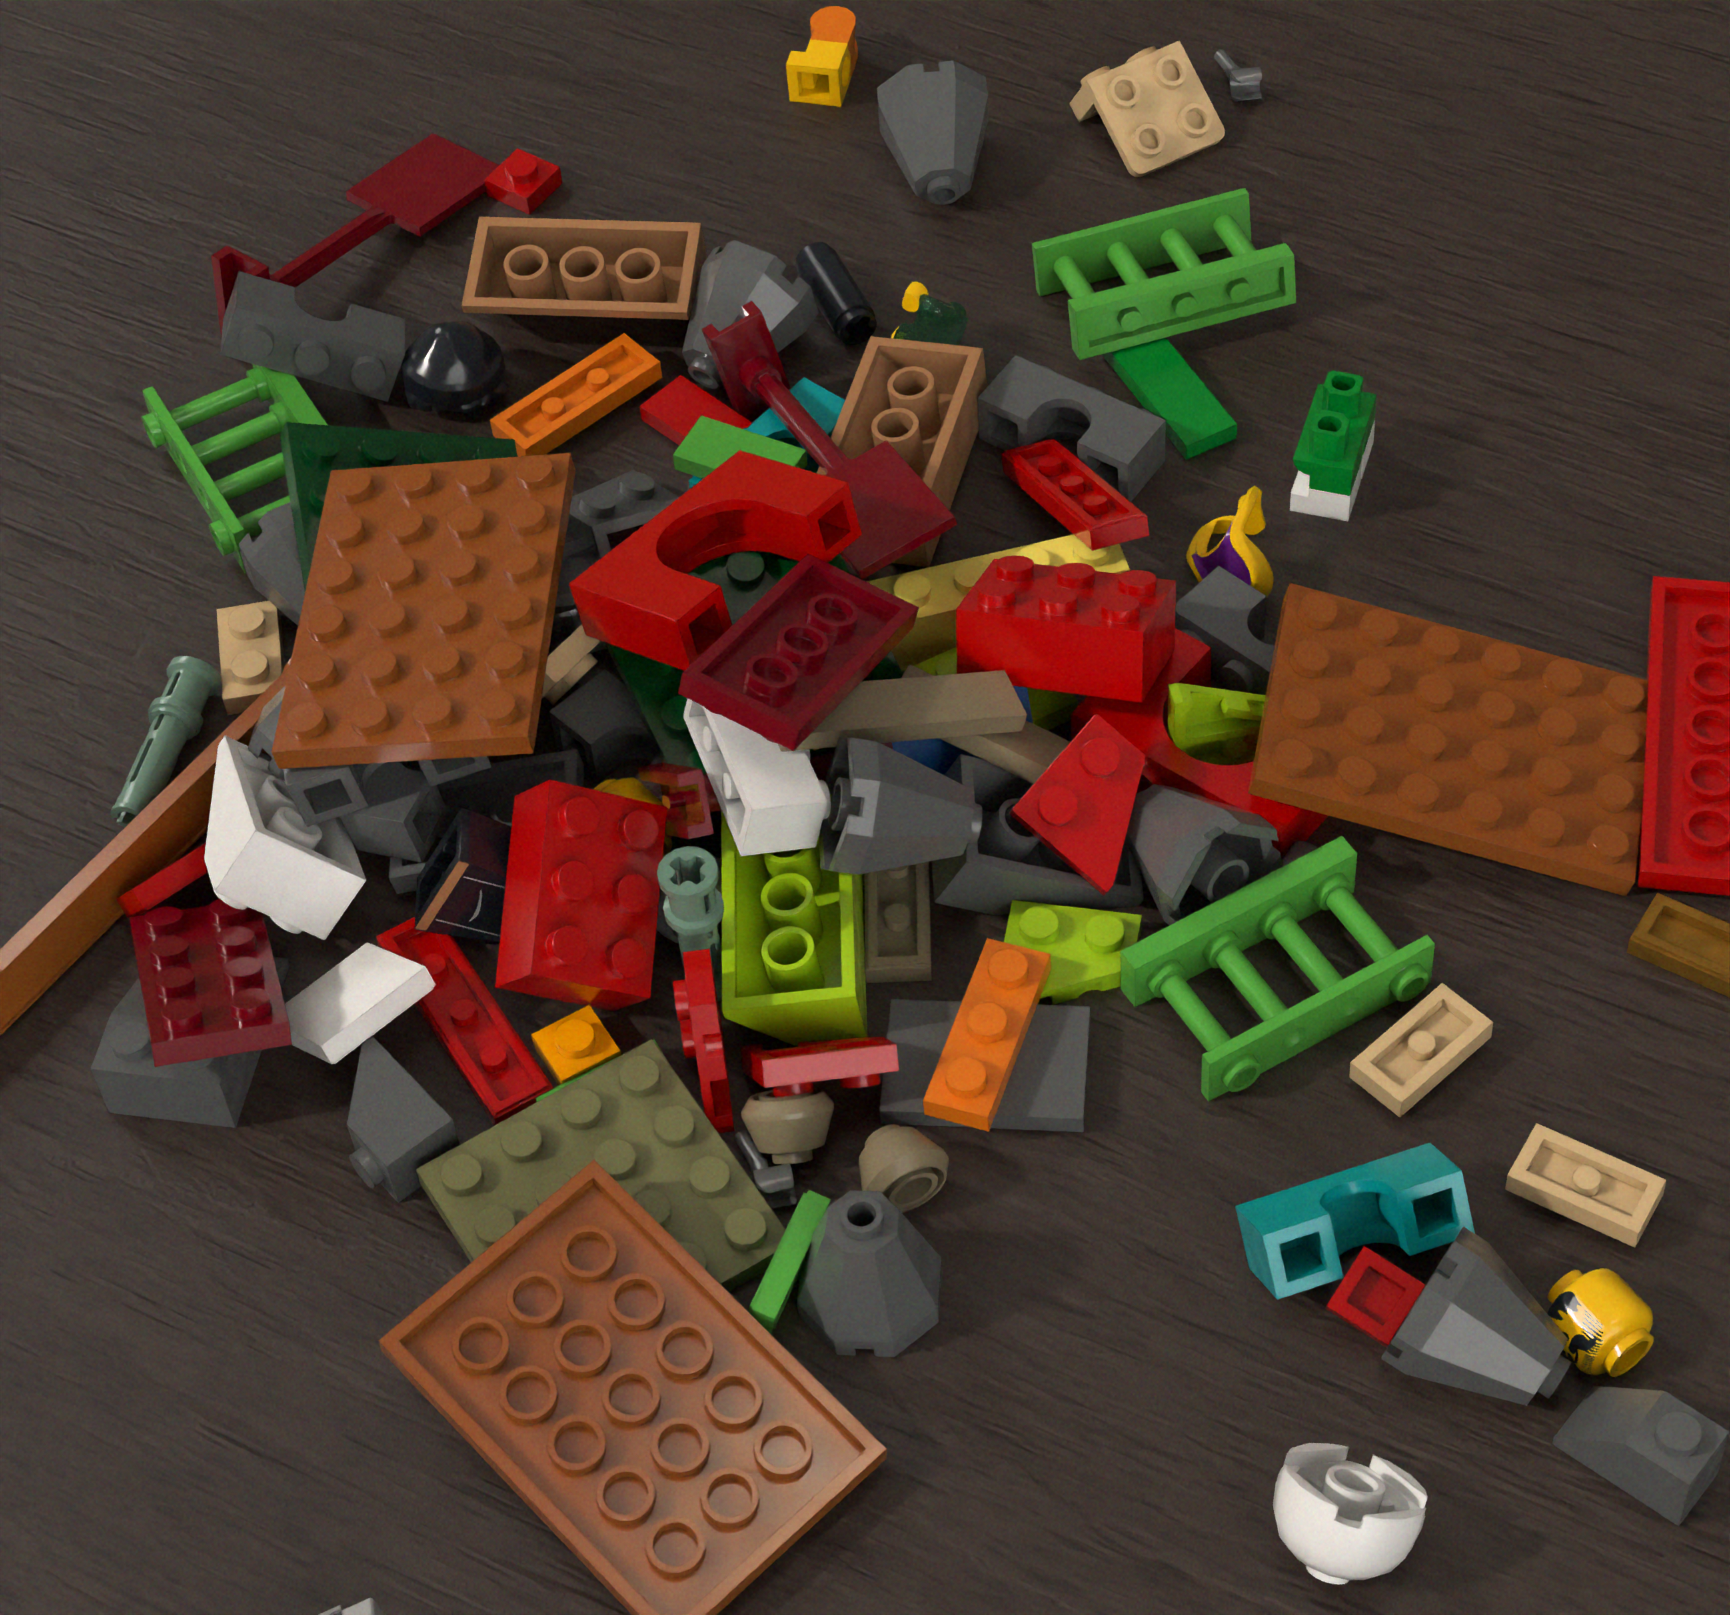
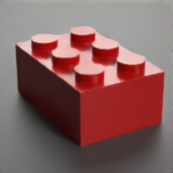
(1068, 628)
(581, 896)

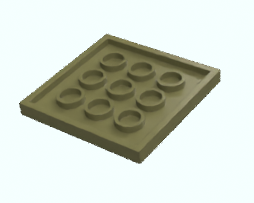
(645, 1135)

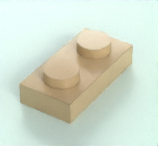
(249, 652)
(1421, 1049)
(1585, 1185)

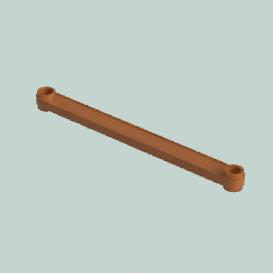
(88, 901)

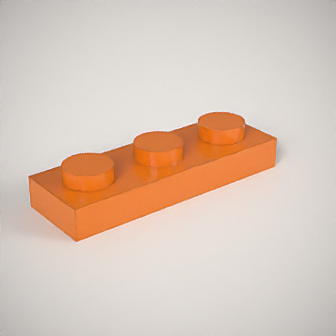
(578, 397)
(987, 1035)

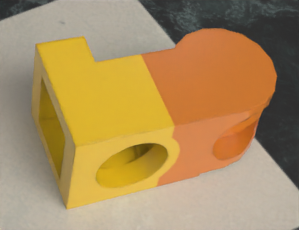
(829, 61)

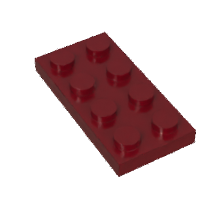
(798, 652)
(208, 982)

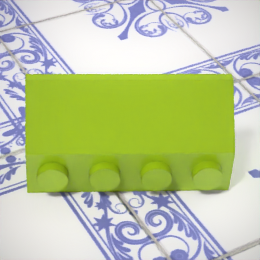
(792, 945)

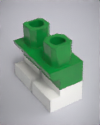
(1334, 447)

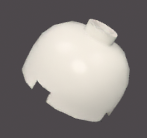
(1345, 1515)

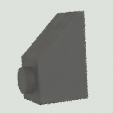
(394, 1124)
(1646, 1446)

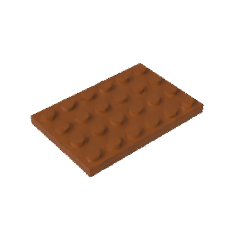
(427, 613)
(1454, 739)
(632, 1401)

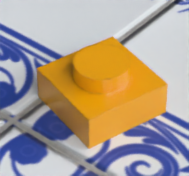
(574, 1045)

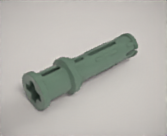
(173, 721)
(694, 903)

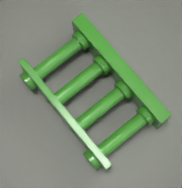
(1171, 302)
(165, 428)
(1271, 910)

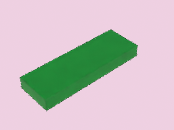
(1174, 393)

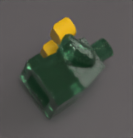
(935, 319)

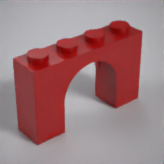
(642, 587)
(1167, 765)

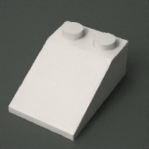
(268, 856)

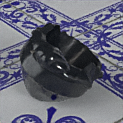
(453, 369)

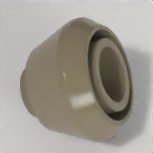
(788, 1124)
(902, 1166)

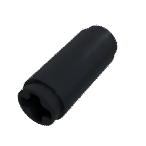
(836, 293)

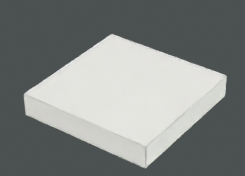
(355, 1001)

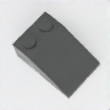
(1012, 862)
(191, 1091)

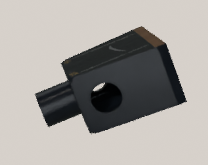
(465, 880)

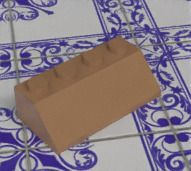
(584, 268)
(925, 408)

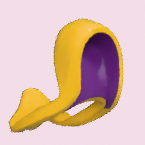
(1235, 551)

